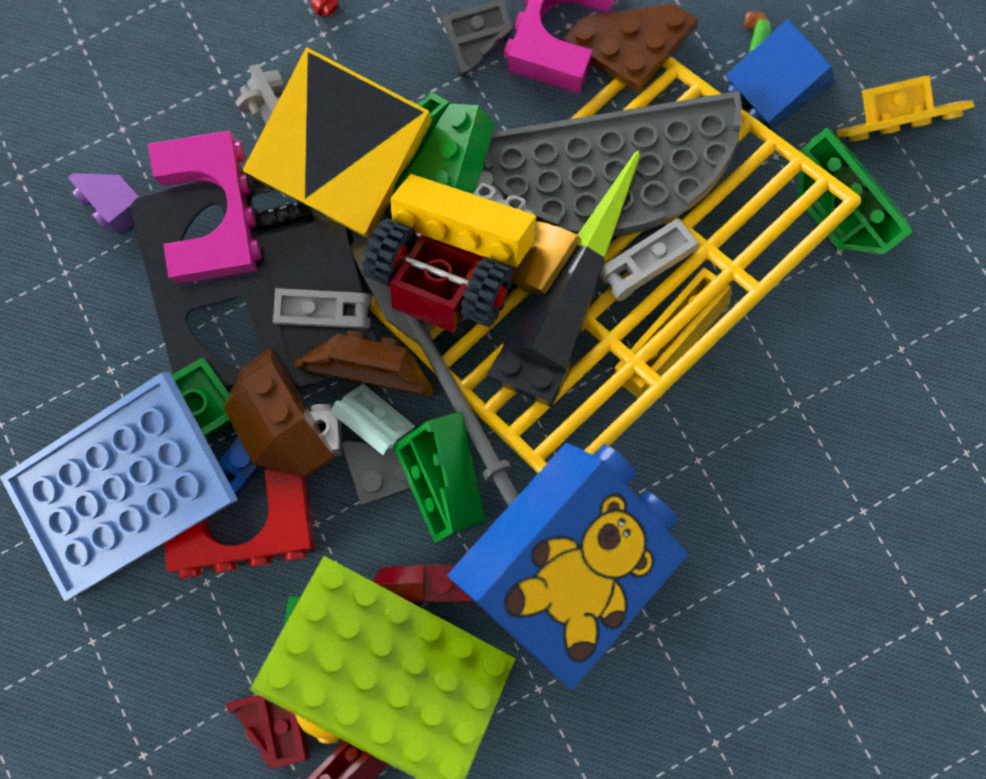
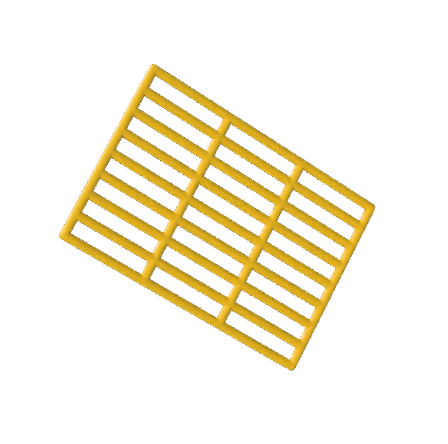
(706, 250)

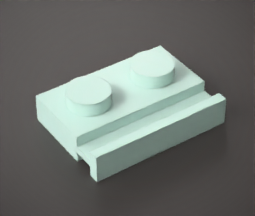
(372, 418)

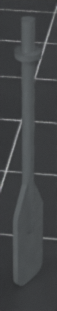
(421, 333)

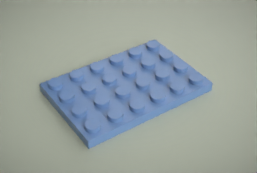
(118, 486)

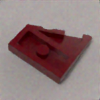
(272, 730)

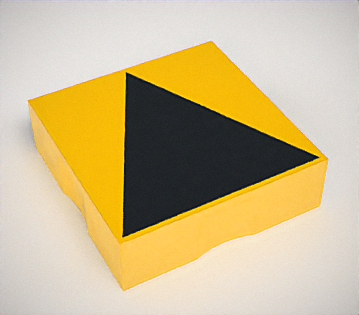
(338, 142)

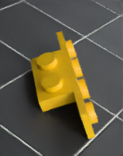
(899, 104)

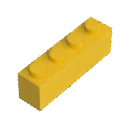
(464, 220)
(686, 336)

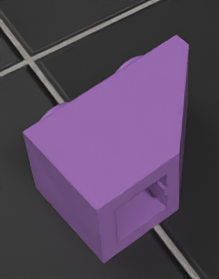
(109, 196)

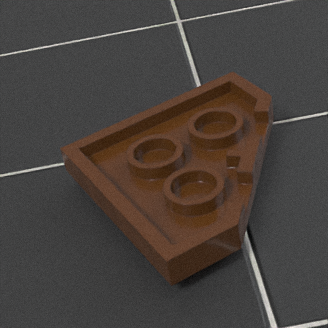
(633, 42)

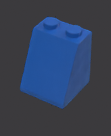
(780, 75)

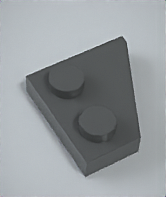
(476, 33)
(374, 474)

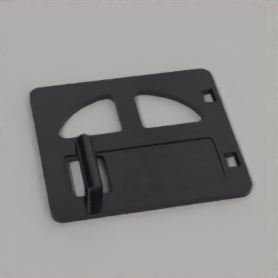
(296, 258)

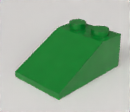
(204, 396)

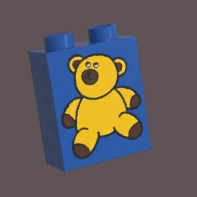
(572, 560)

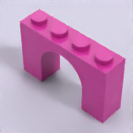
(542, 56)
(230, 246)

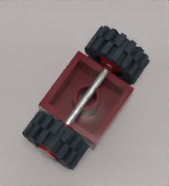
(436, 278)

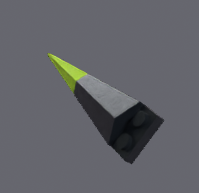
(545, 337)

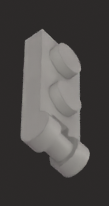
(648, 259)
(321, 308)

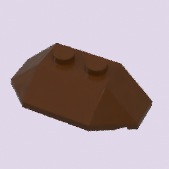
(368, 363)
(275, 419)

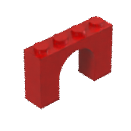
(285, 533)

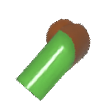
(761, 27)

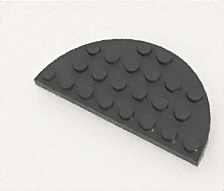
(573, 162)

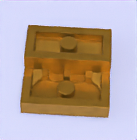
(544, 258)

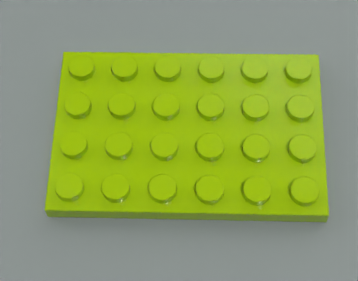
(384, 675)

